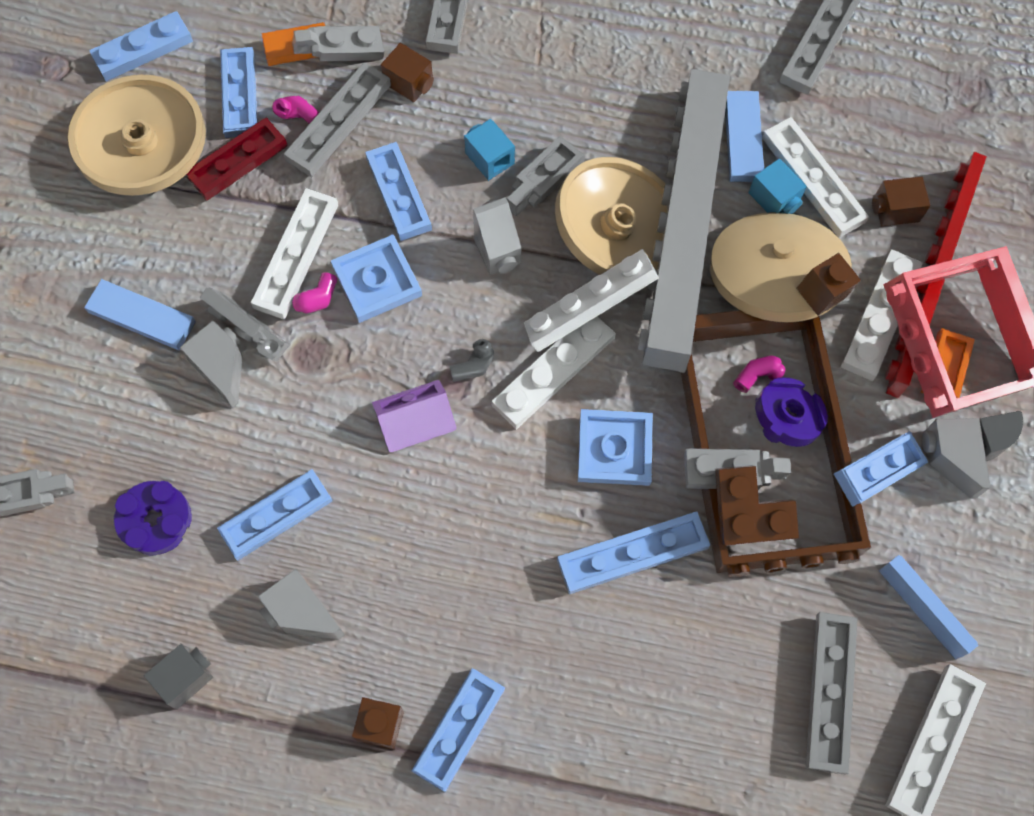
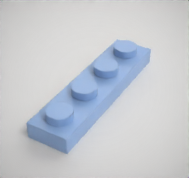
(633, 552)

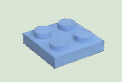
(376, 278)
(615, 447)

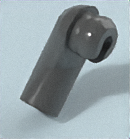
(477, 363)

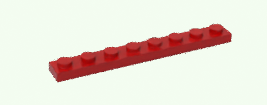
(948, 230)

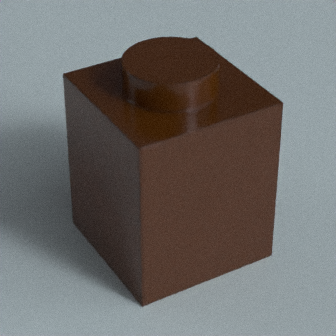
(408, 72)
(901, 201)
(828, 284)
(378, 723)

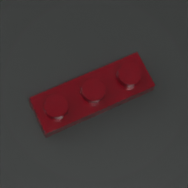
(236, 158)

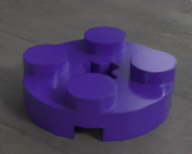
(779, 424)
(170, 527)

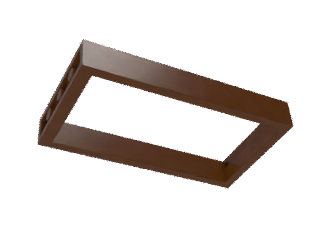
(740, 324)

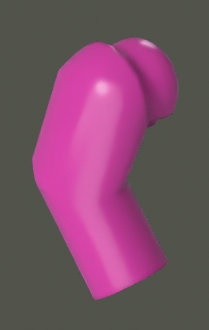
(294, 107)
(316, 298)
(756, 368)

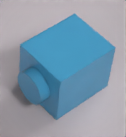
(489, 149)
(778, 189)

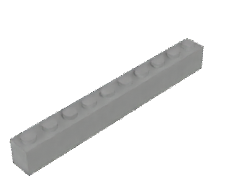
(686, 222)

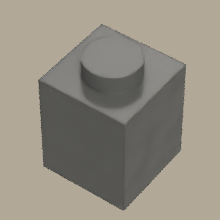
(180, 675)

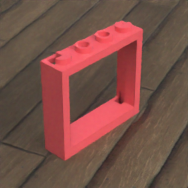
(1010, 311)

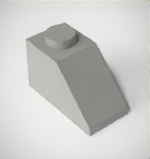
(497, 236)
(217, 359)
(958, 453)
(297, 609)

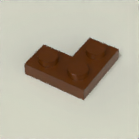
(744, 517)

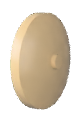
(137, 134)
(609, 211)
(766, 258)

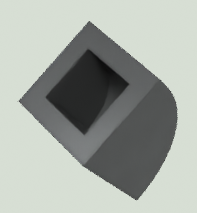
(1000, 432)

